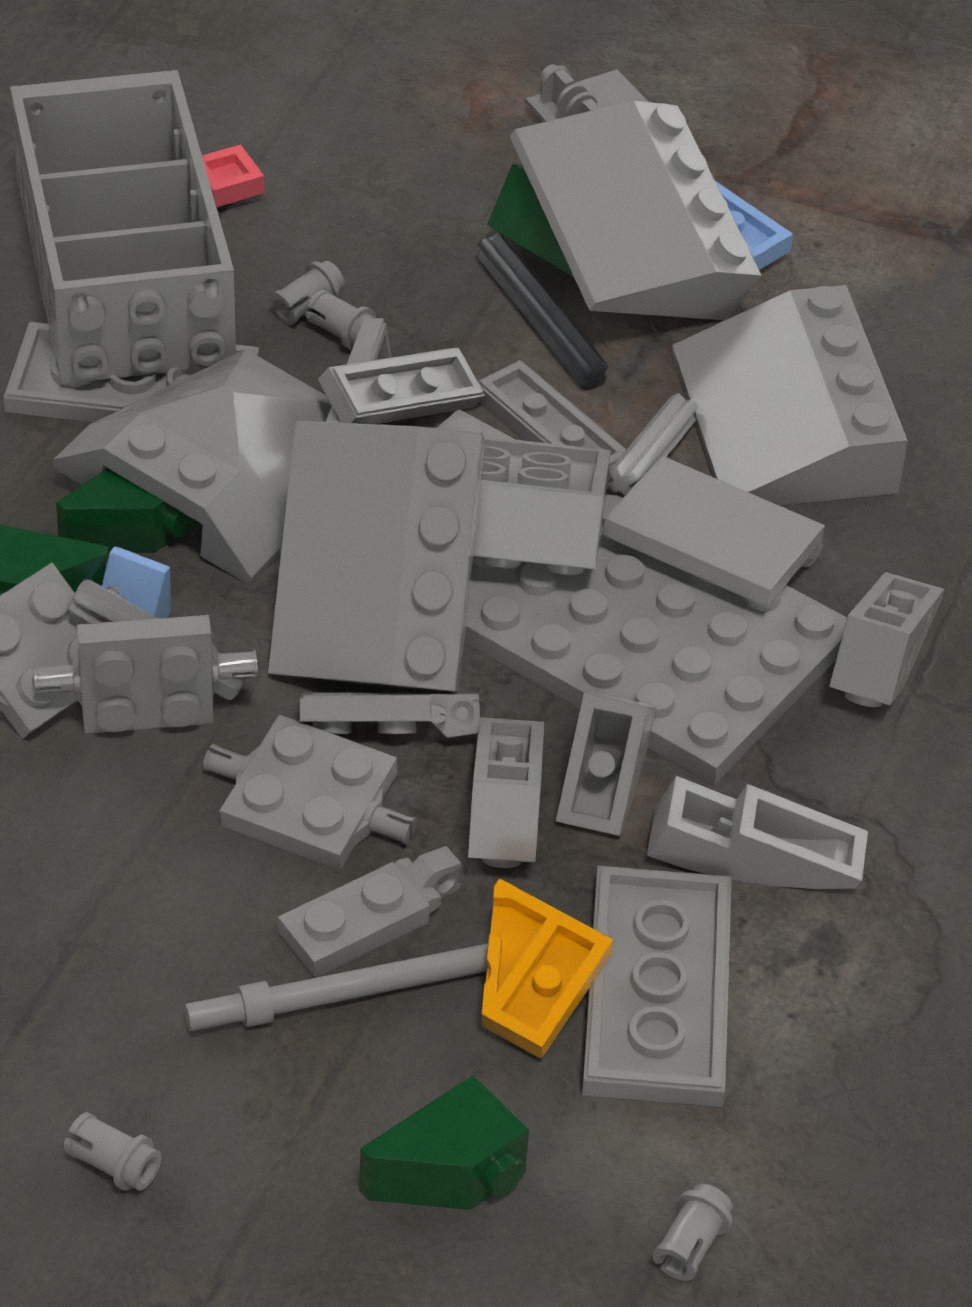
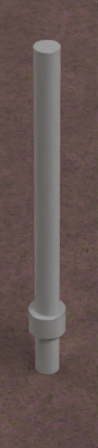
(259, 1003)

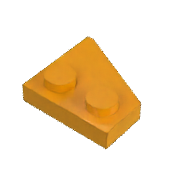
(536, 968)

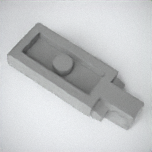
(395, 711)
(369, 910)

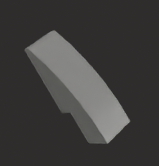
(755, 838)

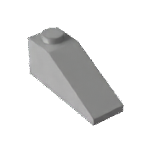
(884, 639)
(506, 792)

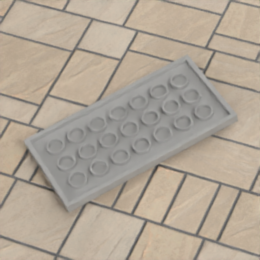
(656, 638)

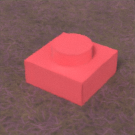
(233, 175)

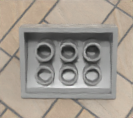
(638, 212)
(794, 401)
(541, 505)
(377, 554)

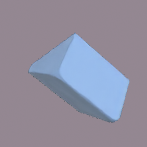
(140, 581)

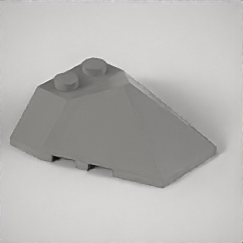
(212, 451)

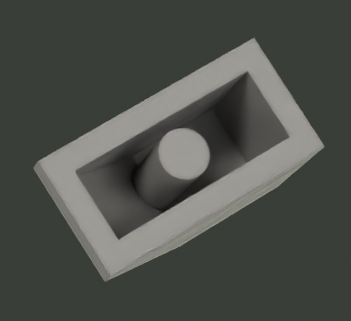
(605, 762)

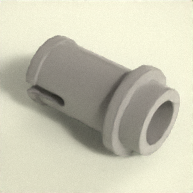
(300, 291)
(337, 316)
(127, 1159)
(701, 1218)

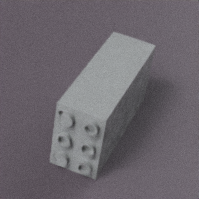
(122, 227)

